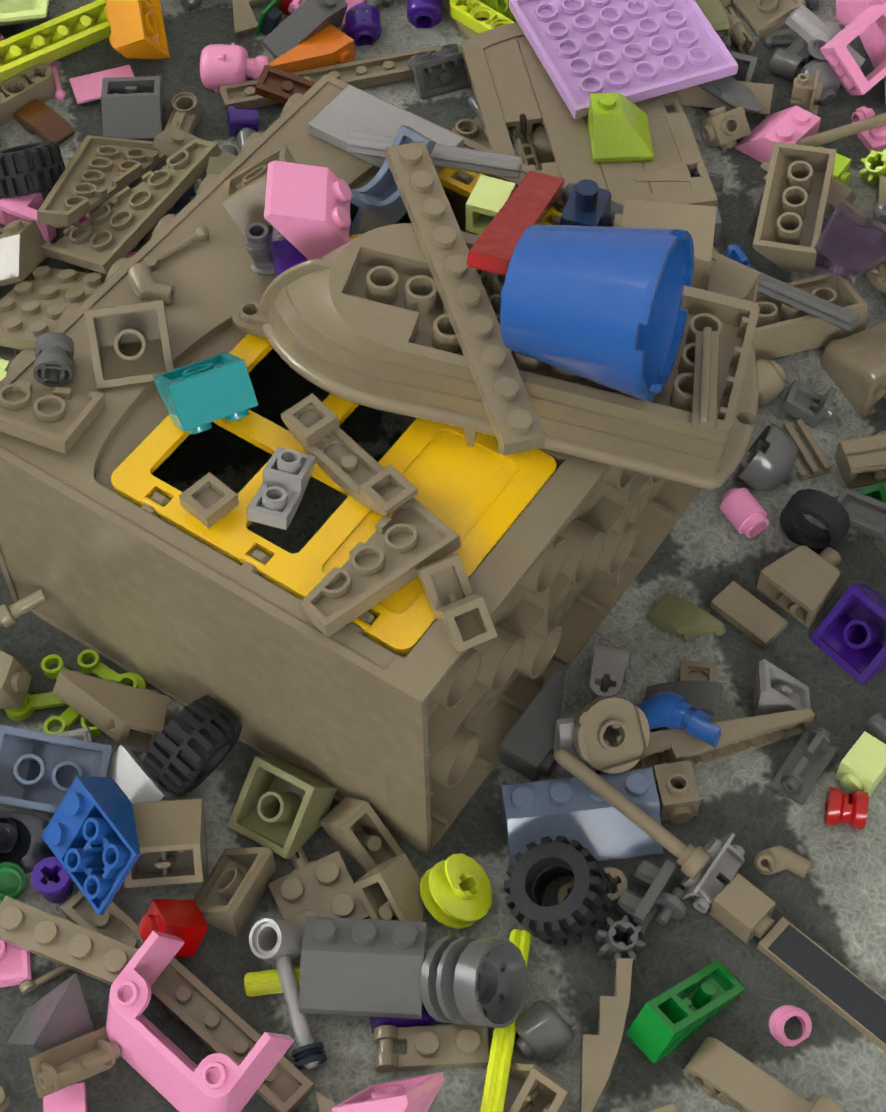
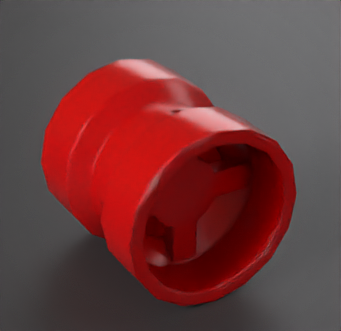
(846, 808)

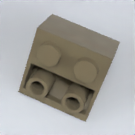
(170, 843)

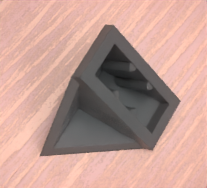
(53, 1019)

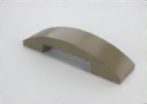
(344, 460)

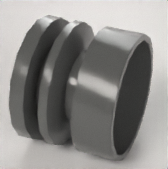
(474, 981)

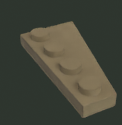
(47, 416)
(379, 566)

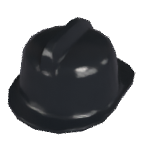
(24, 835)

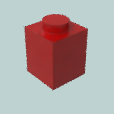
(177, 919)

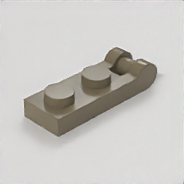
(431, 1047)

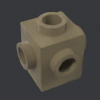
(724, 127)

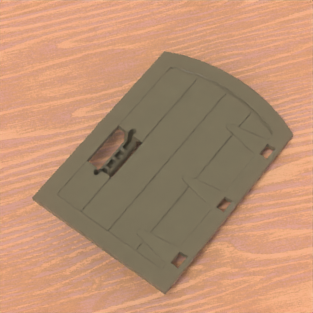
(518, 92)

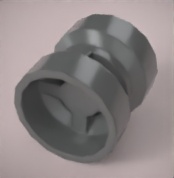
(53, 359)

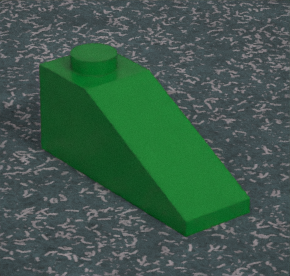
(682, 1011)

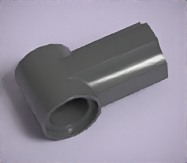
(790, 61)

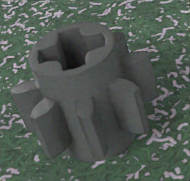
(619, 930)

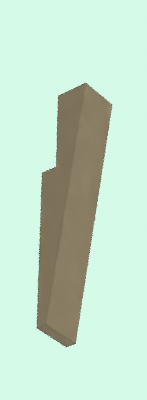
(736, 737)

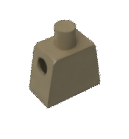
(802, 582)

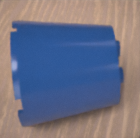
(600, 302)

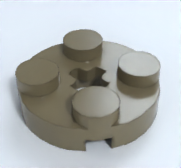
(629, 743)

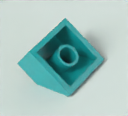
(207, 392)

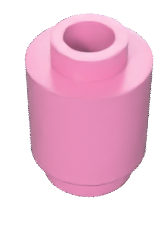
(744, 512)

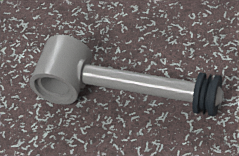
(281, 943)

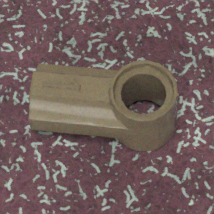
(185, 112)

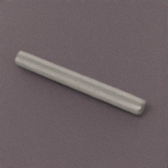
(442, 155)

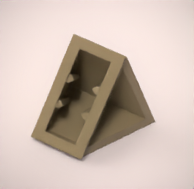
(534, 1090)

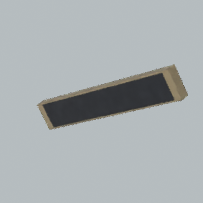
(827, 979)

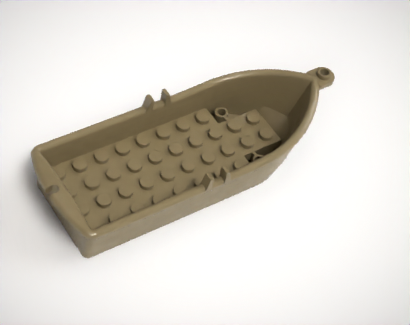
(380, 337)

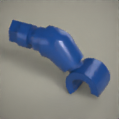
(673, 711)

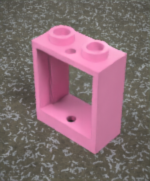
(842, 60)

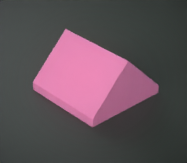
(401, 1095)

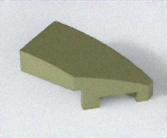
(684, 618)

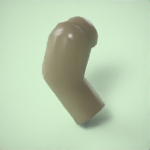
(145, 287)
(780, 859)

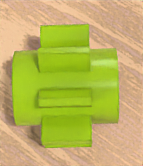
(874, 167)

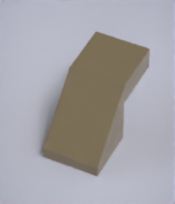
(454, 603)

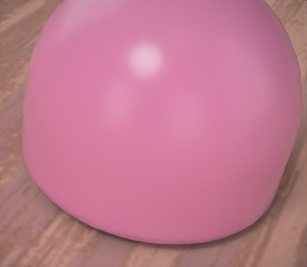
(780, 1016)

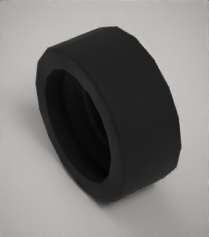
(823, 508)

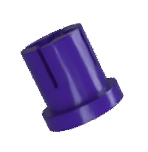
(242, 118)
(51, 869)

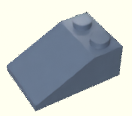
(42, 767)

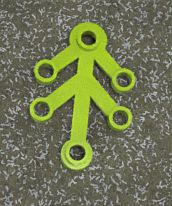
(49, 700)

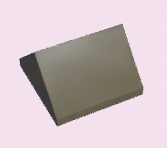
(236, 887)

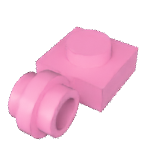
(873, 138)

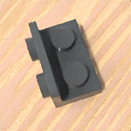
(439, 71)

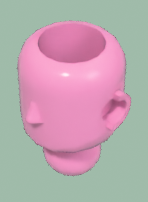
(228, 65)

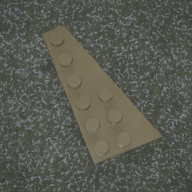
(96, 174)
(130, 214)

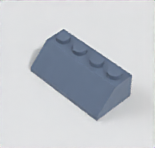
(578, 813)

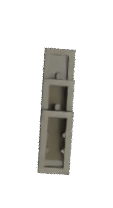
(602, 1050)

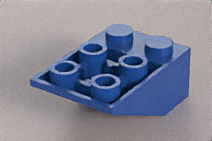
(95, 838)

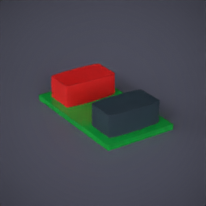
(271, 16)

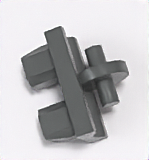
(658, 882)

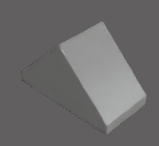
(777, 691)

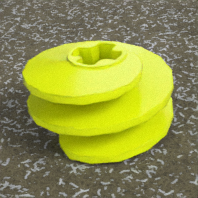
(456, 891)

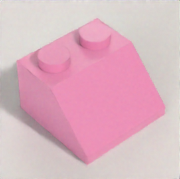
(782, 126)
(308, 207)

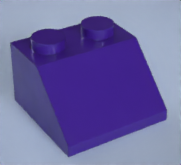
(855, 632)

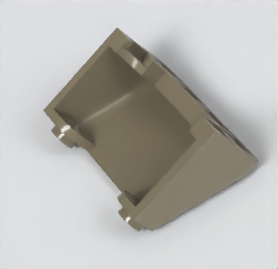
(859, 367)

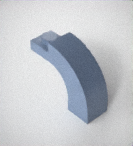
(379, 200)

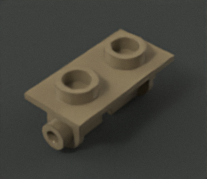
(807, 90)
(73, 1062)

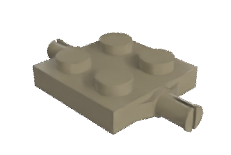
(317, 890)

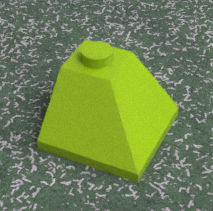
(618, 129)

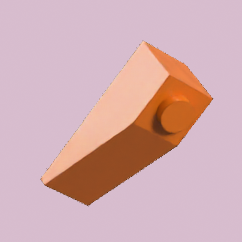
(322, 49)

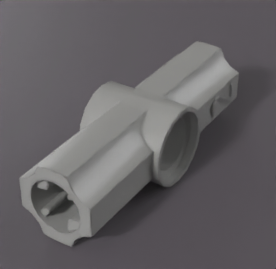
(816, 32)

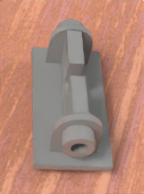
(724, 862)

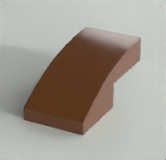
(43, 121)

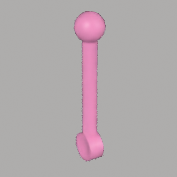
(59, 94)

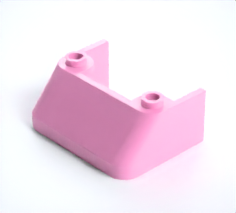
(218, 1080)

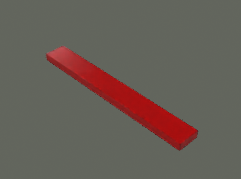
(523, 208)

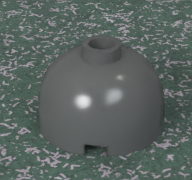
(769, 460)

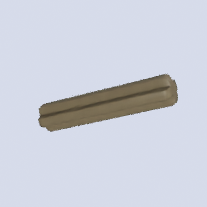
(705, 380)

